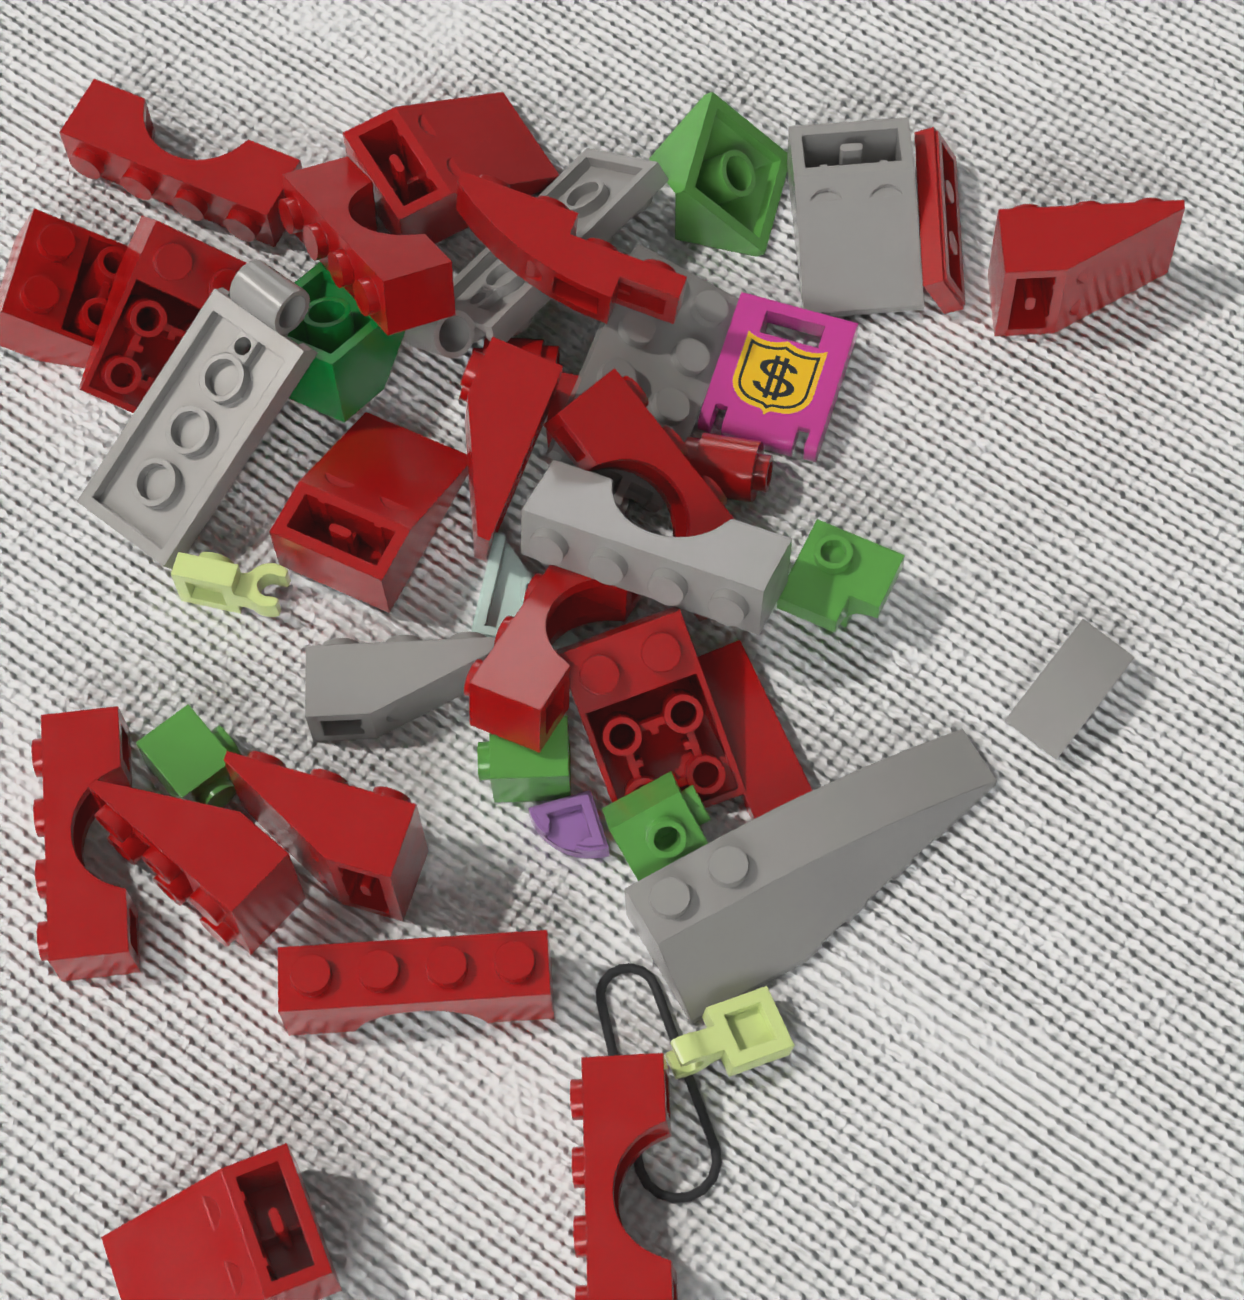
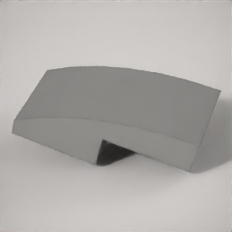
(1069, 689)

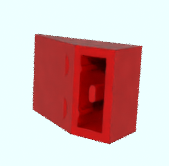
(423, 147)
(1075, 259)
(56, 289)
(150, 309)
(369, 510)
(645, 712)
(348, 838)
(204, 855)
(228, 1238)

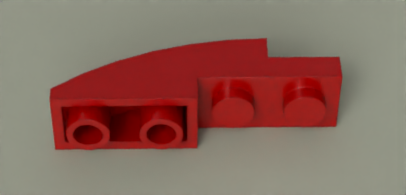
(542, 248)

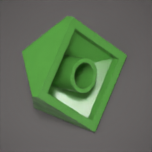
(723, 178)

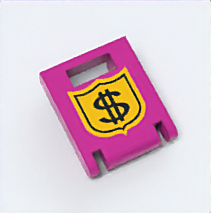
(776, 383)

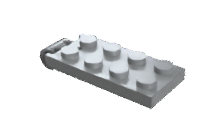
(500, 304)
(665, 360)
(203, 414)

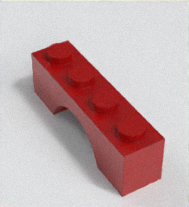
(114, 140)
(390, 276)
(616, 431)
(523, 681)
(88, 922)
(356, 982)
(623, 1115)

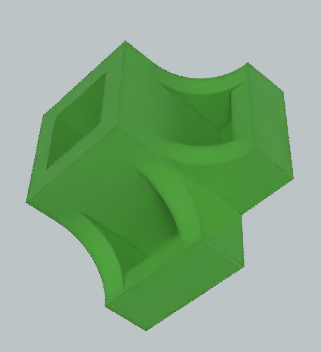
(839, 577)

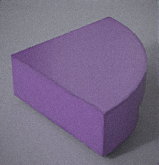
(571, 826)

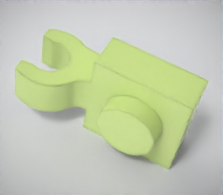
(219, 584)
(738, 1031)

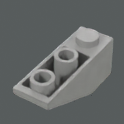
(380, 686)

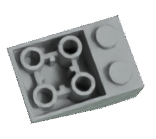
(855, 217)

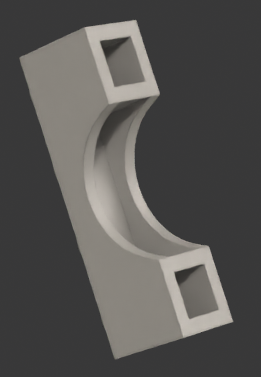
(721, 574)

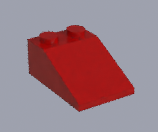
(505, 411)

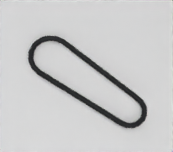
(690, 1082)

